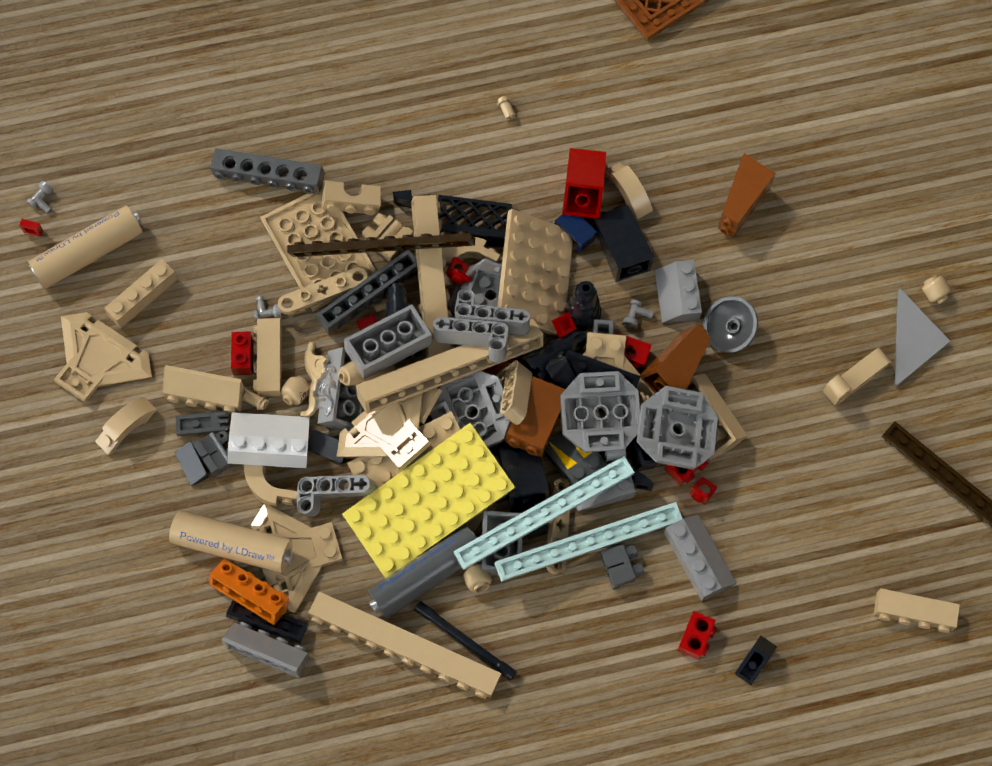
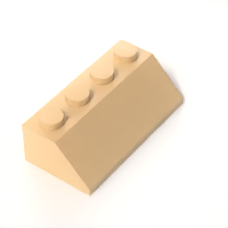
(203, 389)
(729, 430)

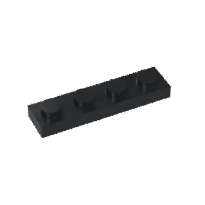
(586, 364)
(285, 627)

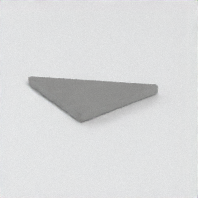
(915, 338)

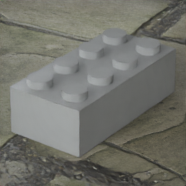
(388, 341)

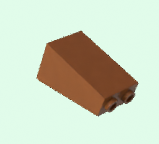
(747, 191)
(678, 360)
(540, 420)

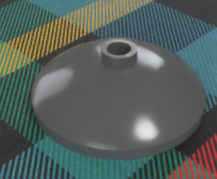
(720, 322)

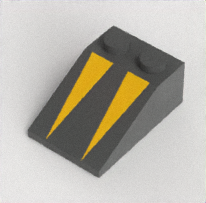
(571, 460)

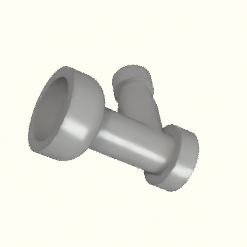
(36, 199)
(262, 313)
(630, 321)

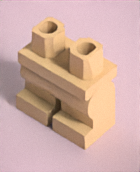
(387, 227)

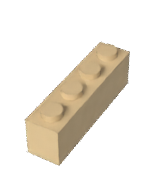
(141, 293)
(268, 357)
(916, 610)

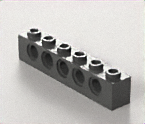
(260, 164)
(367, 292)

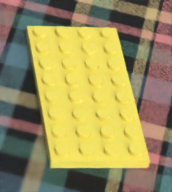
(428, 500)

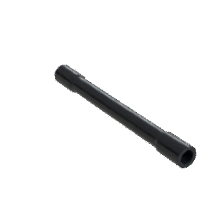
(430, 615)

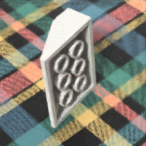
(268, 440)

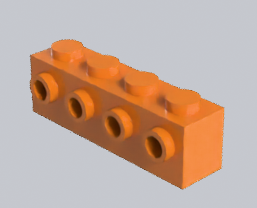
(249, 591)

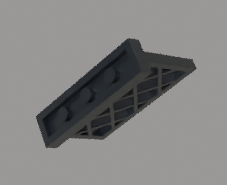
(489, 233)

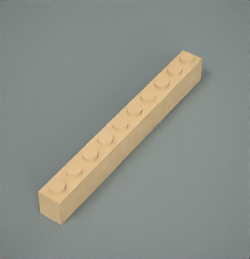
(430, 268)
(439, 370)
(405, 645)

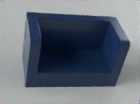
(577, 229)

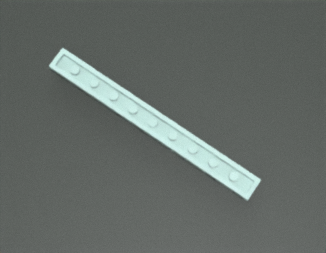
(543, 513)
(588, 541)

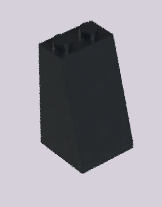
(623, 243)
(527, 476)

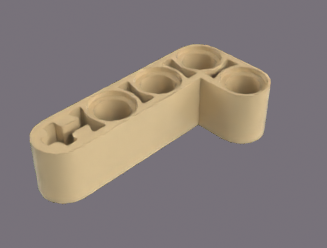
(516, 383)
(843, 386)

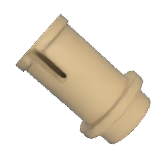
(504, 103)
(255, 400)

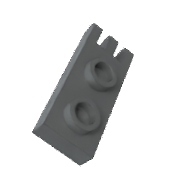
(201, 423)

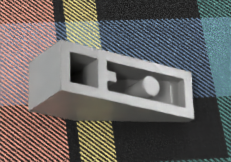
(619, 492)

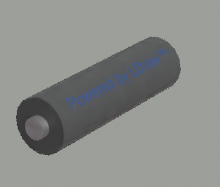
(419, 575)

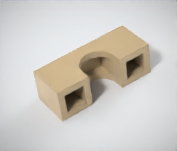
(336, 199)

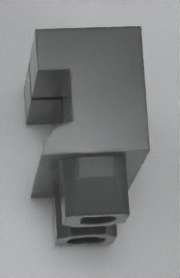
(213, 453)
(618, 565)

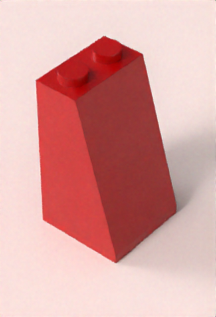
(584, 183)

